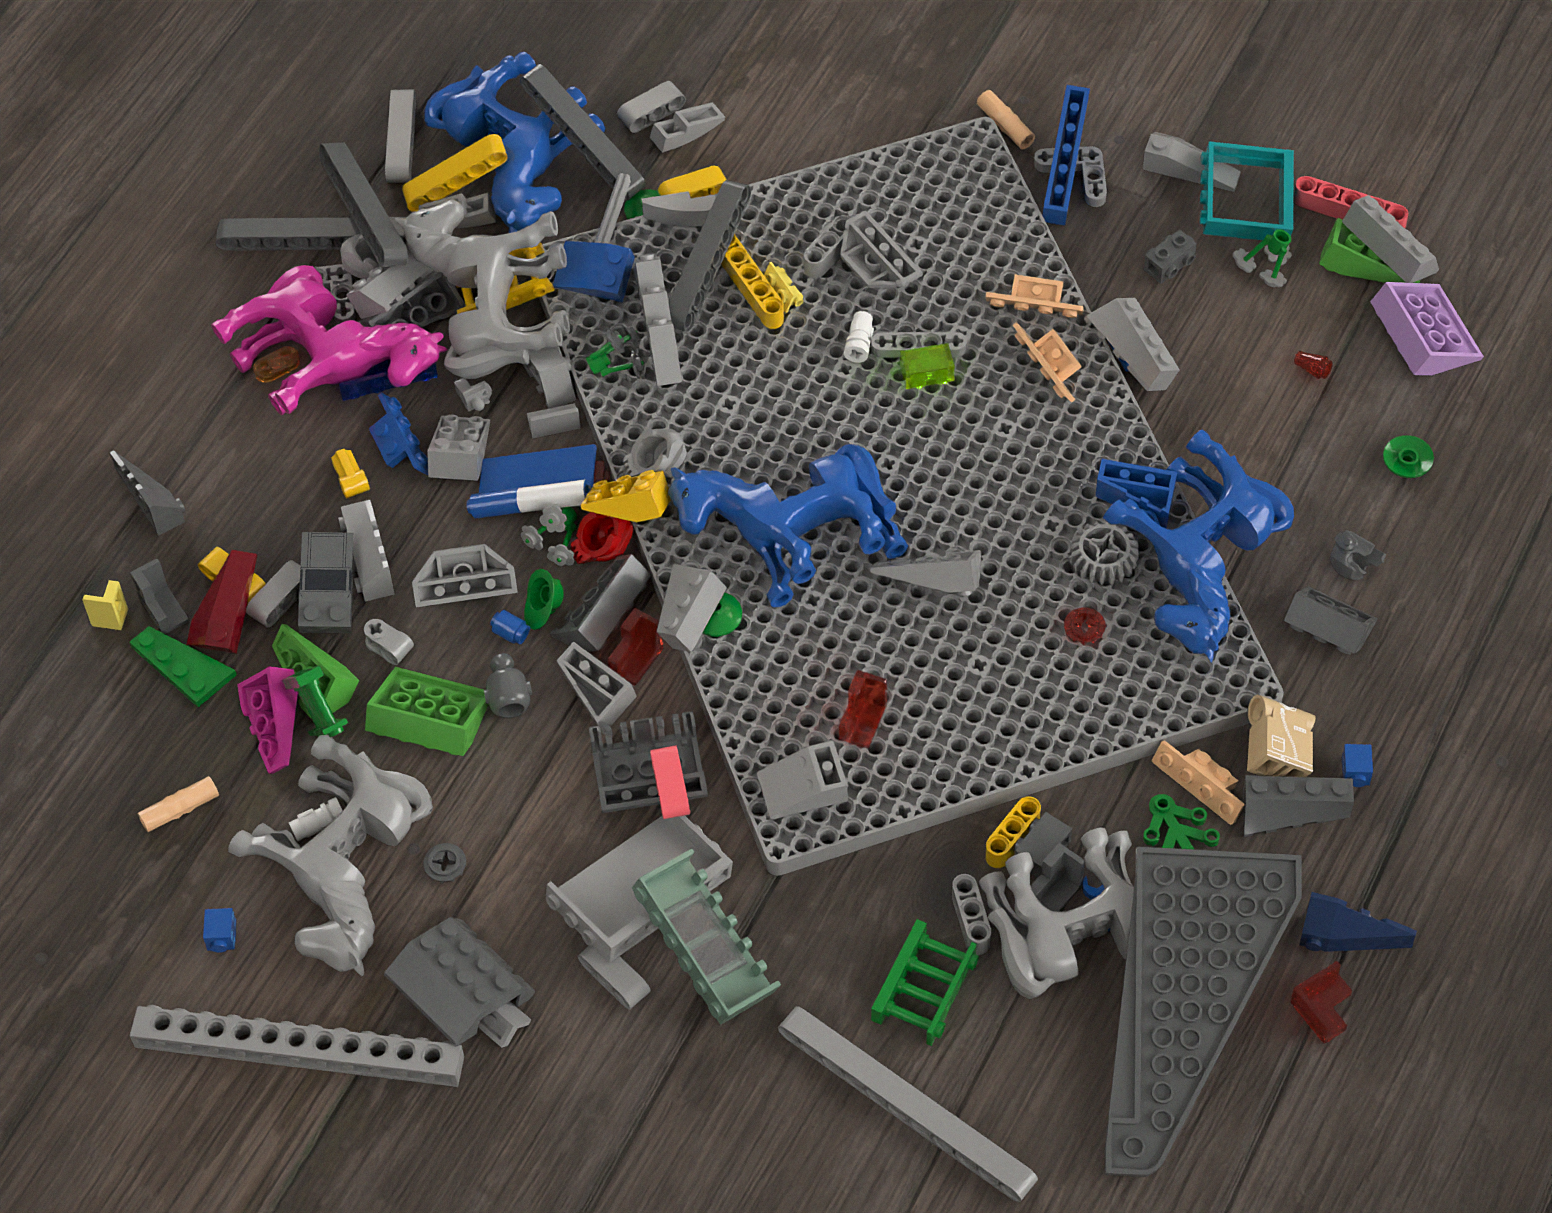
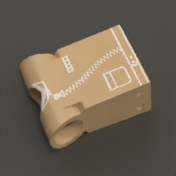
(1279, 739)

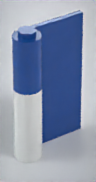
(534, 481)

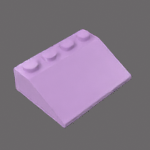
(1425, 327)

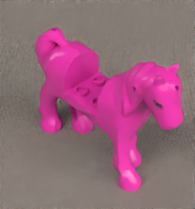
(336, 354)

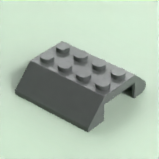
(626, 767)
(455, 979)

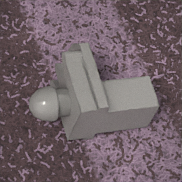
(473, 396)

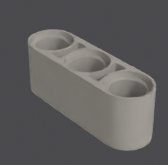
(651, 106)
(825, 248)
(276, 595)
(971, 902)
(616, 977)

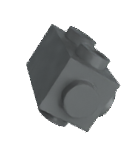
(1170, 256)

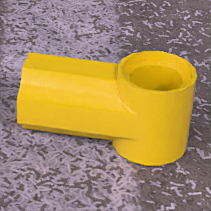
(350, 476)

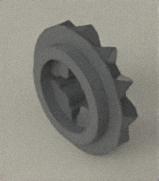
(437, 855)

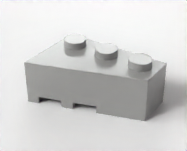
(552, 374)
(688, 605)
(596, 685)

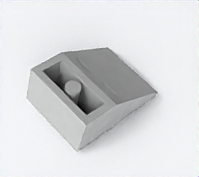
(458, 447)
(803, 781)

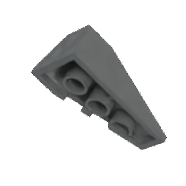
(155, 500)

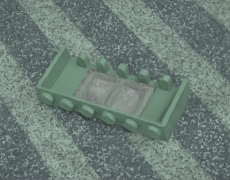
(703, 937)

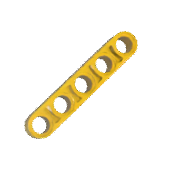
(455, 172)
(753, 285)

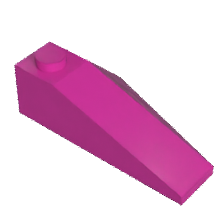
(271, 714)

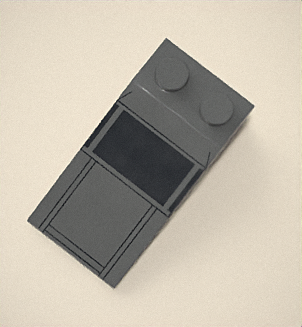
(326, 582)

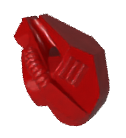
(601, 538)

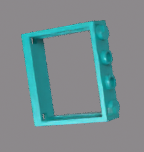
(1250, 156)

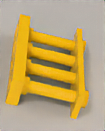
(518, 293)

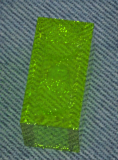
(927, 366)

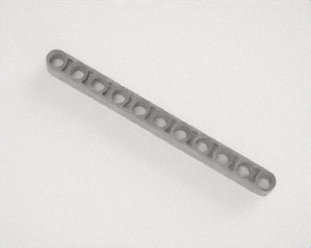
(908, 1104)

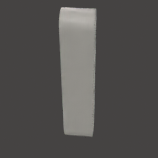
(400, 136)

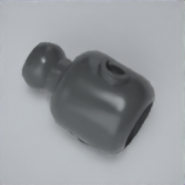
(507, 688)

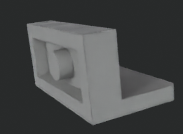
(553, 420)
(503, 1023)

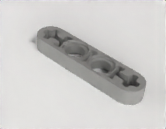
(918, 340)

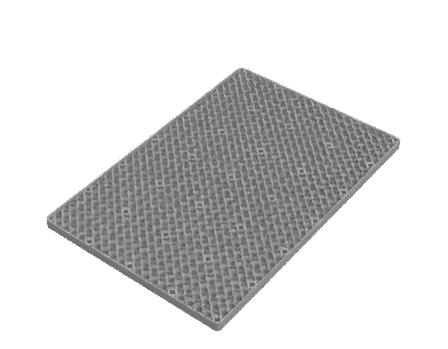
(969, 228)

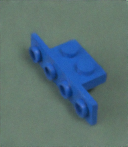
(395, 437)

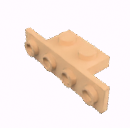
(1037, 294)
(1054, 357)
(1202, 779)

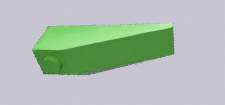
(1351, 257)
(299, 653)

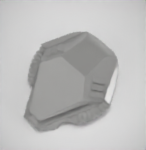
(358, 257)
(663, 449)

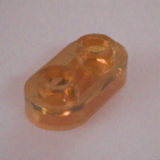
(277, 364)

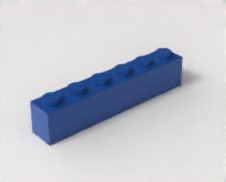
(1065, 154)

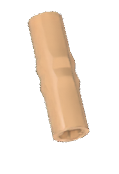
(1006, 119)
(179, 803)

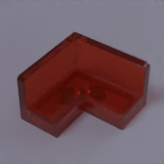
(638, 647)
(865, 709)
(1316, 999)

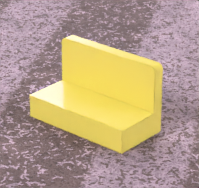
(107, 610)

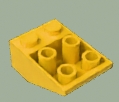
(630, 497)

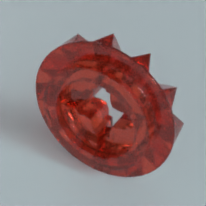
(1094, 621)

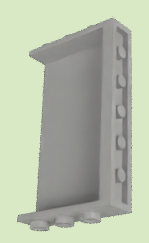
(602, 899)

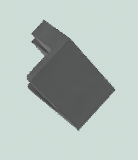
(157, 597)
(1059, 879)

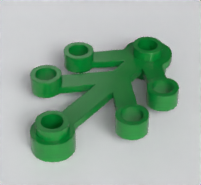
(1177, 832)

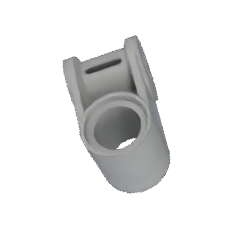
(387, 641)

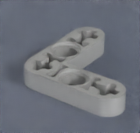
(1086, 166)
(336, 286)

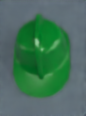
(542, 599)

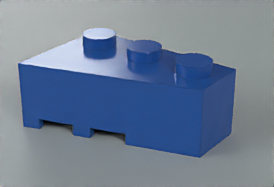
(1147, 486)

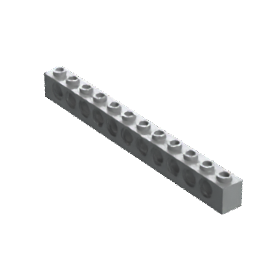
(308, 1055)

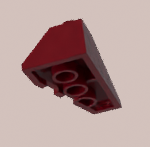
(222, 612)

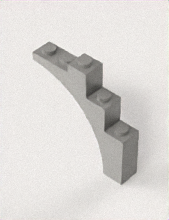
(657, 319)

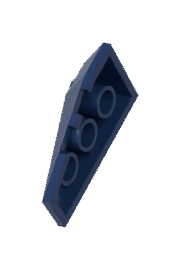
(1338, 928)

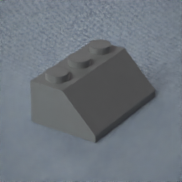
(1329, 620)

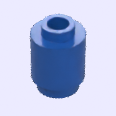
(509, 627)

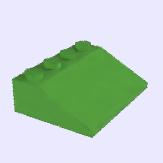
(426, 711)

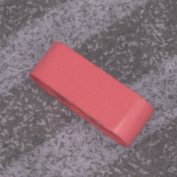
(670, 782)

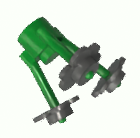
(600, 360)

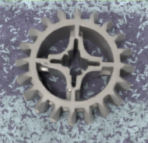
(1101, 541)

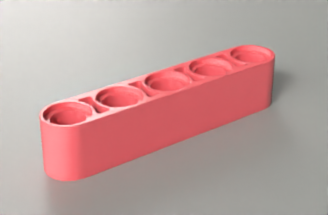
(1337, 200)

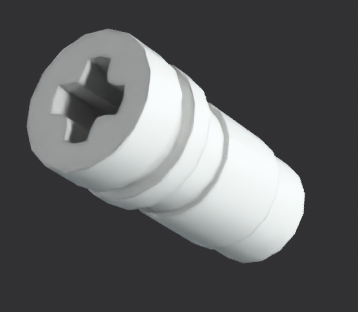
(859, 337)
(315, 821)

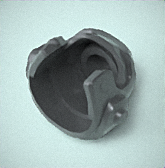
(1353, 555)

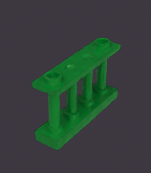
(306, 684)
(897, 984)

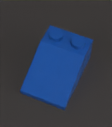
(596, 269)

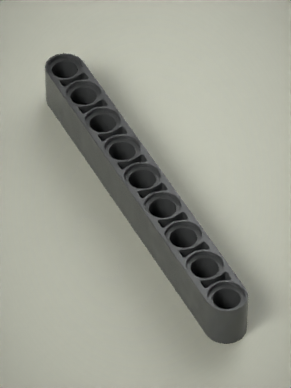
(363, 204)
(288, 233)

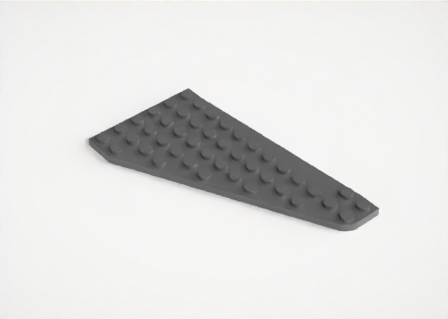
(1192, 961)

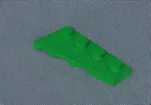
(184, 667)

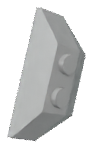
(875, 254)
(463, 575)

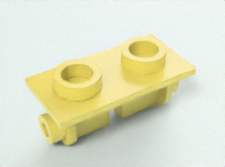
(782, 285)

